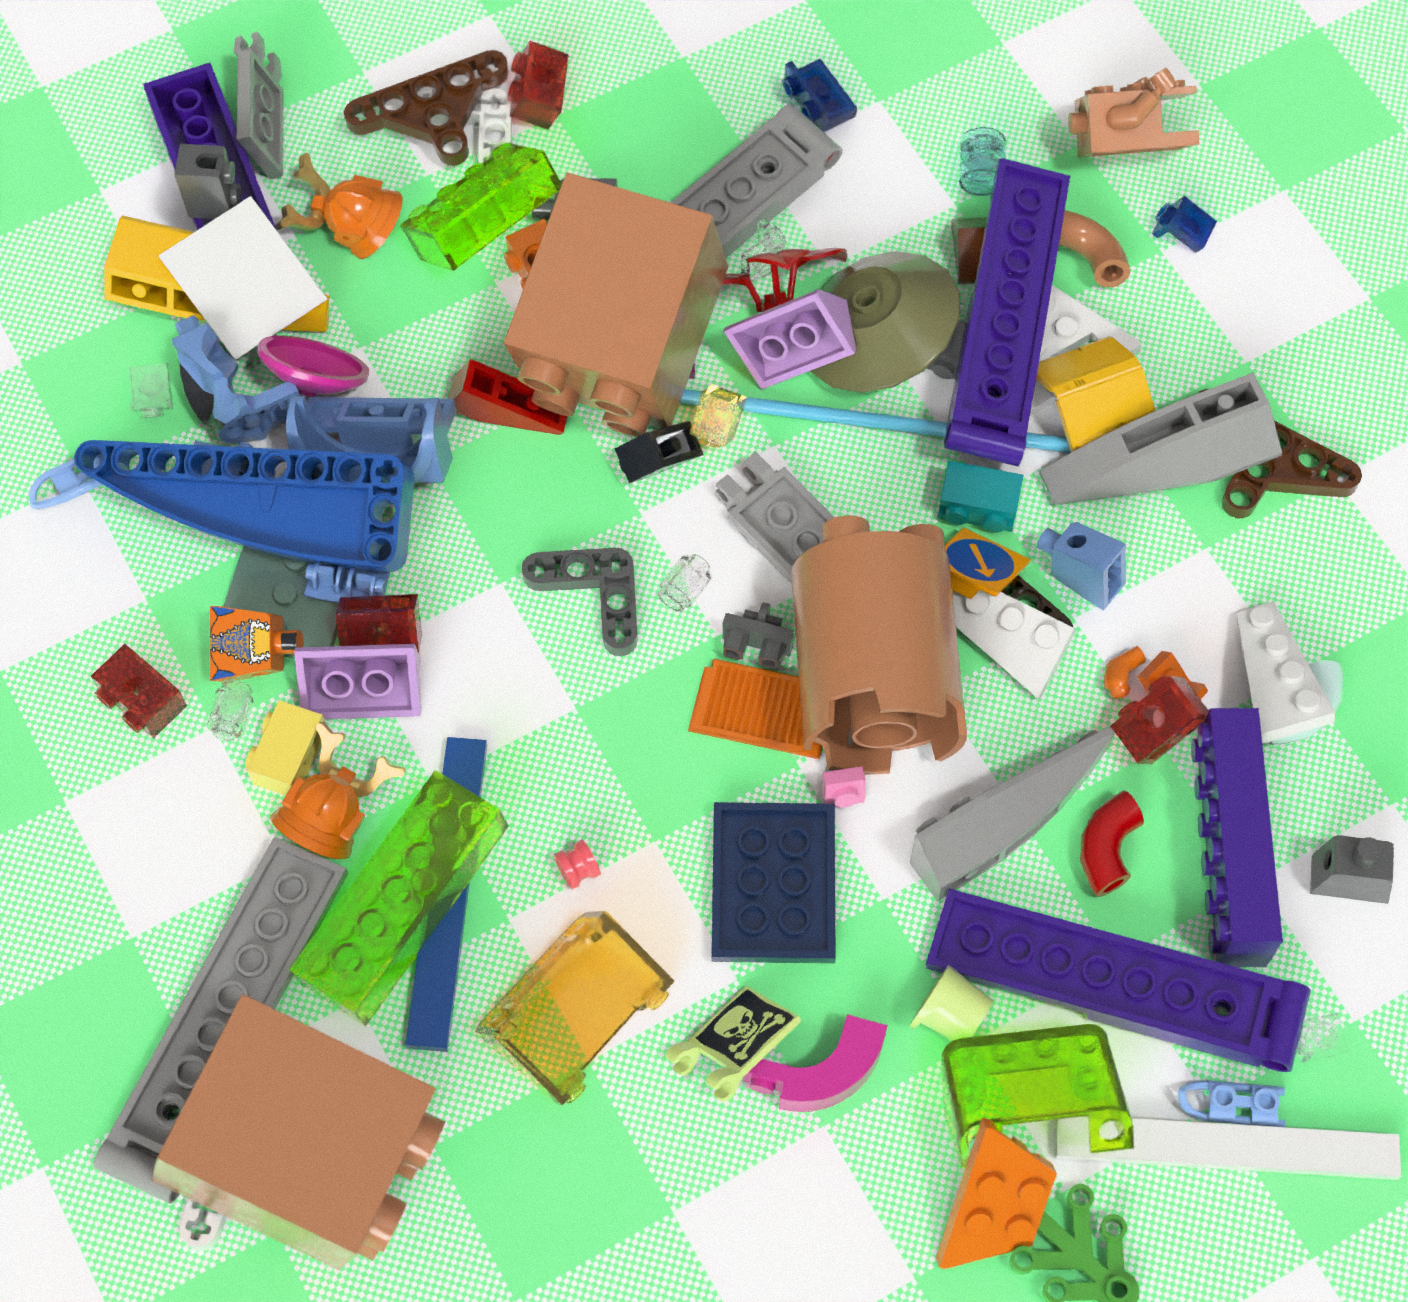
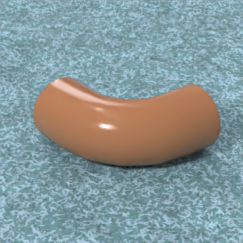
(1097, 247)

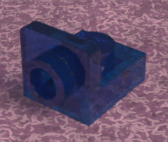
(1185, 222)

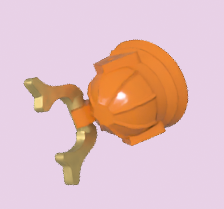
(354, 210)
(324, 808)

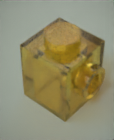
(717, 416)

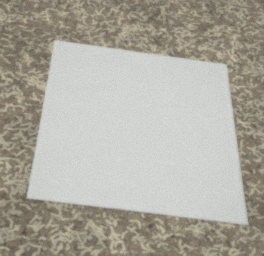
(242, 277)

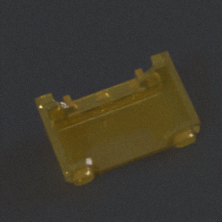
(574, 1004)

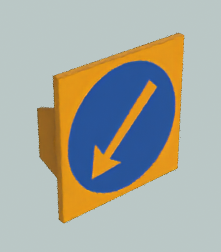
(981, 564)

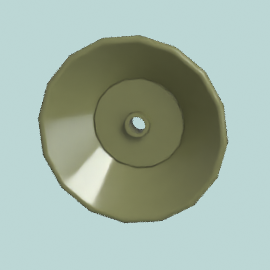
(900, 319)

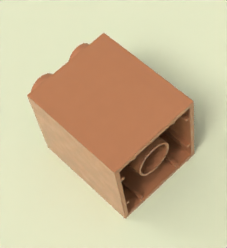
(616, 305)
(299, 1137)

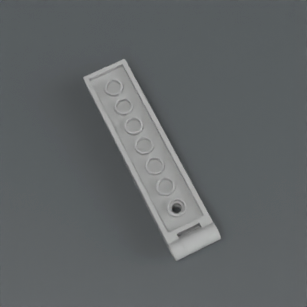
(743, 193)
(251, 958)

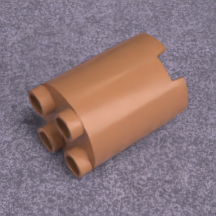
(879, 638)

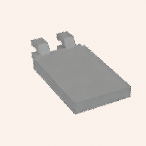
(260, 105)
(776, 514)

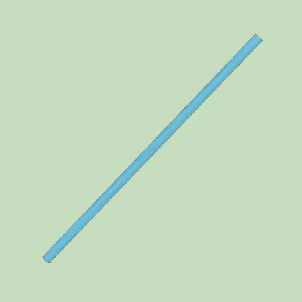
(868, 419)

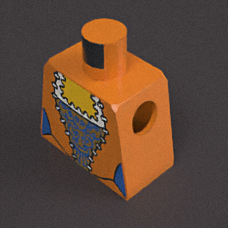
(248, 643)

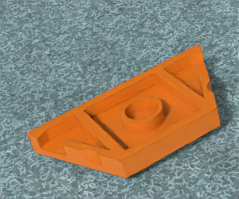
(996, 1200)

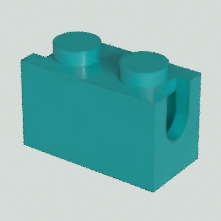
(980, 496)

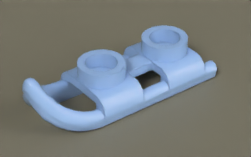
(66, 482)
(1223, 1101)

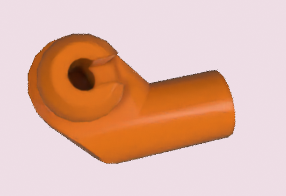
(1118, 671)

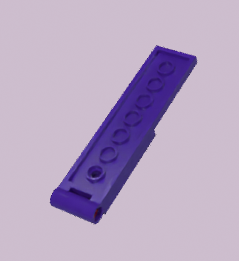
(1007, 314)
(1122, 981)

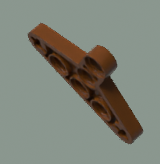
(1290, 476)

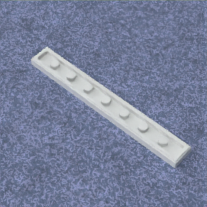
(1240, 1148)

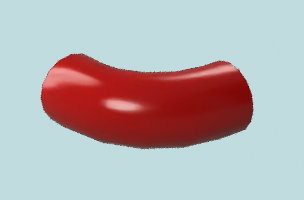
(1103, 841)

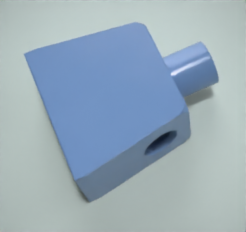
(1086, 562)

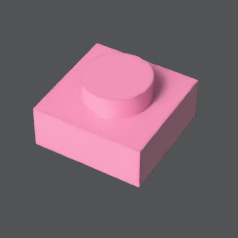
(844, 787)

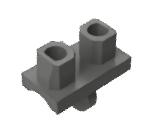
(757, 631)

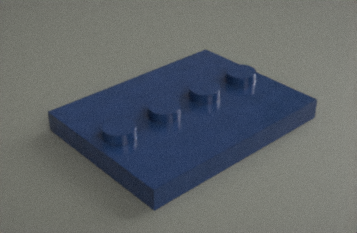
(773, 883)

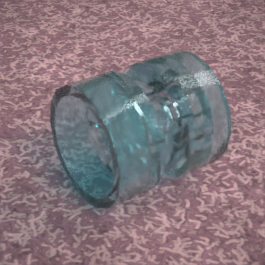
(979, 156)

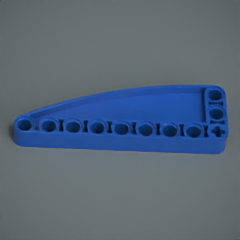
(280, 516)

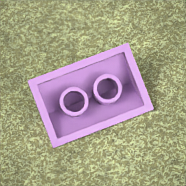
(794, 337)
(360, 680)

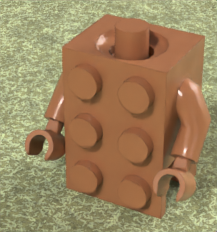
(1130, 118)

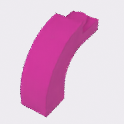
(829, 1081)

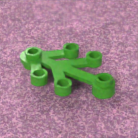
(1078, 1255)

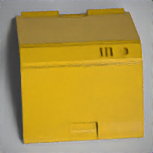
(1096, 389)

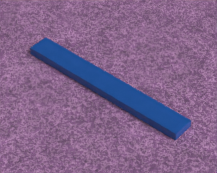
(440, 955)

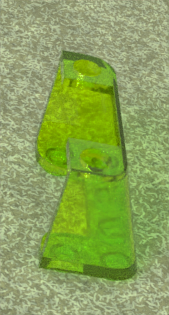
(1034, 1080)

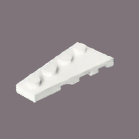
(1014, 636)
(1279, 676)

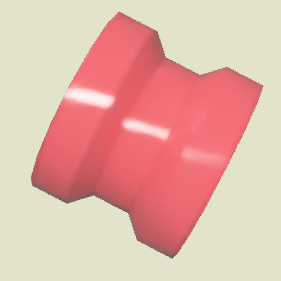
(577, 864)

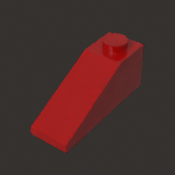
(500, 400)

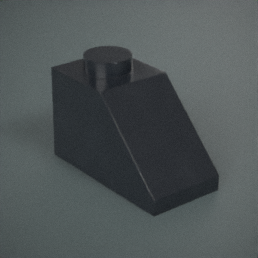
(658, 451)

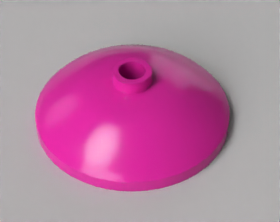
(312, 365)

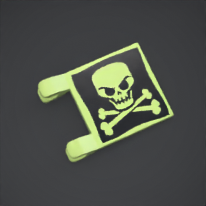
(735, 1039)

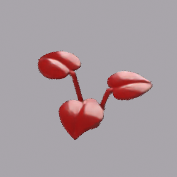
(786, 259)

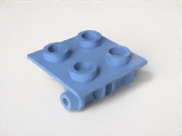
(331, 582)

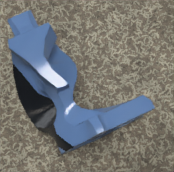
(208, 386)

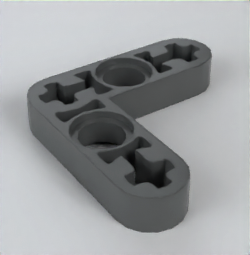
(607, 581)

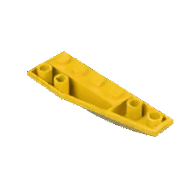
(140, 278)

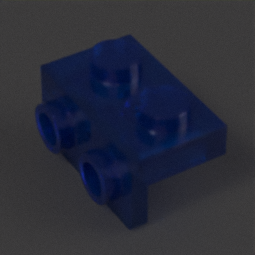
(818, 94)

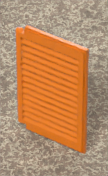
(751, 708)

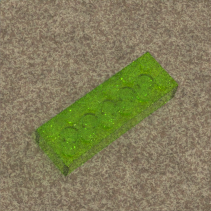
(399, 897)

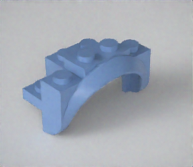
(401, 427)

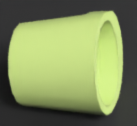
(953, 1006)

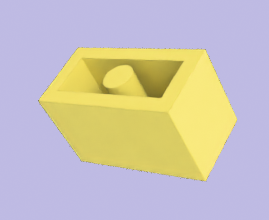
(285, 748)

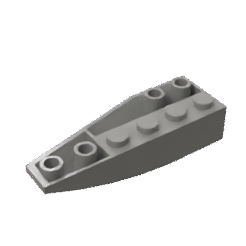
(1172, 447)
(1002, 818)

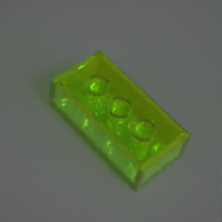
(481, 205)

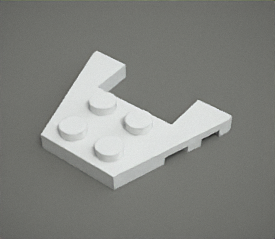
(1068, 327)

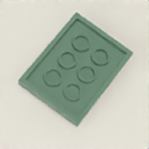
(278, 587)

